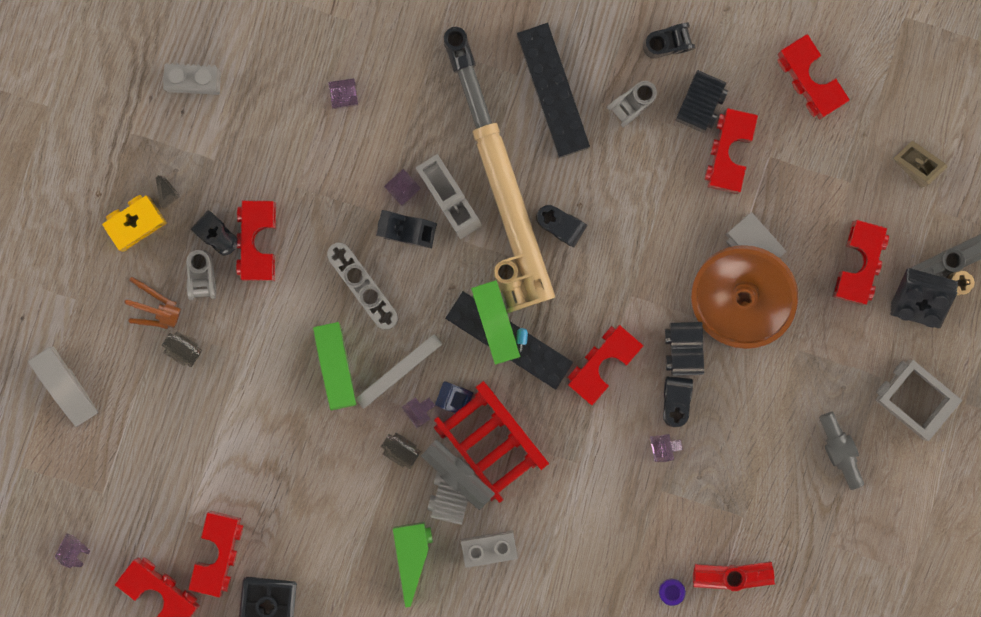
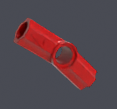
(750, 576)

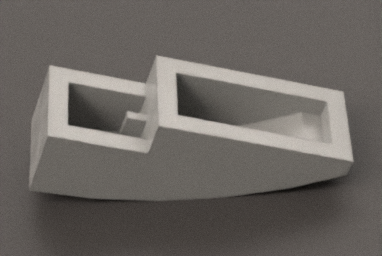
(449, 196)
(63, 386)

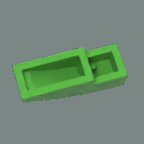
(495, 322)
(334, 366)

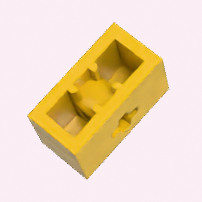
(127, 236)

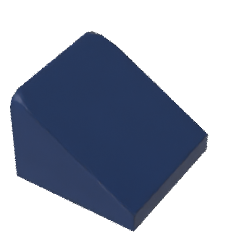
(453, 397)

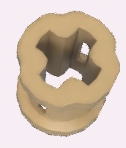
(968, 279)

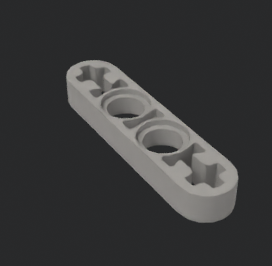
(359, 288)
(398, 371)

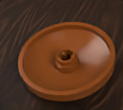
(744, 296)

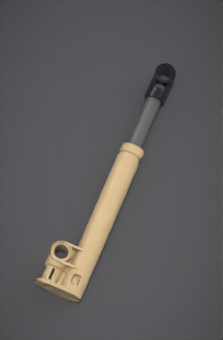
(530, 277)

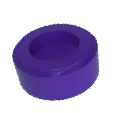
(672, 592)

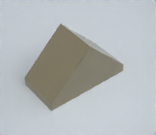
(919, 164)

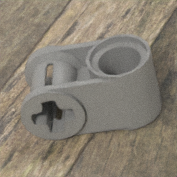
(632, 103)
(200, 277)

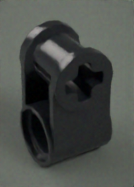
(673, 39)
(565, 227)
(213, 232)
(677, 395)

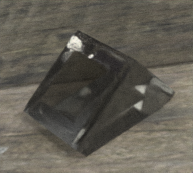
(166, 192)

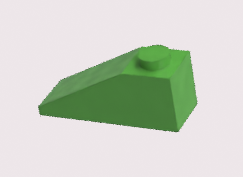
(411, 551)

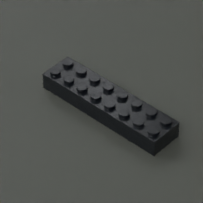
(553, 90)
(534, 356)

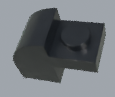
(406, 229)

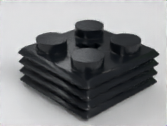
(924, 298)
(257, 590)

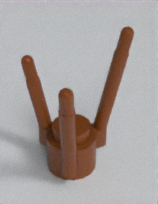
(167, 314)

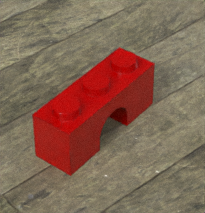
(821, 97)
(733, 127)
(254, 218)
(869, 242)
(617, 344)
(224, 532)
(142, 577)

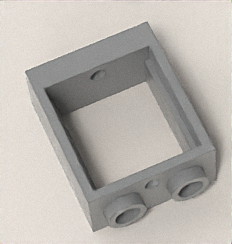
(938, 416)

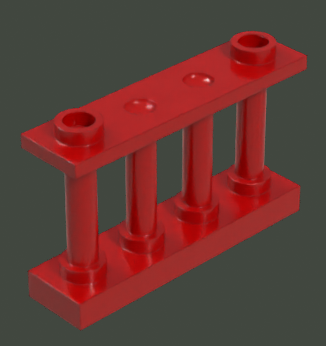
(499, 418)

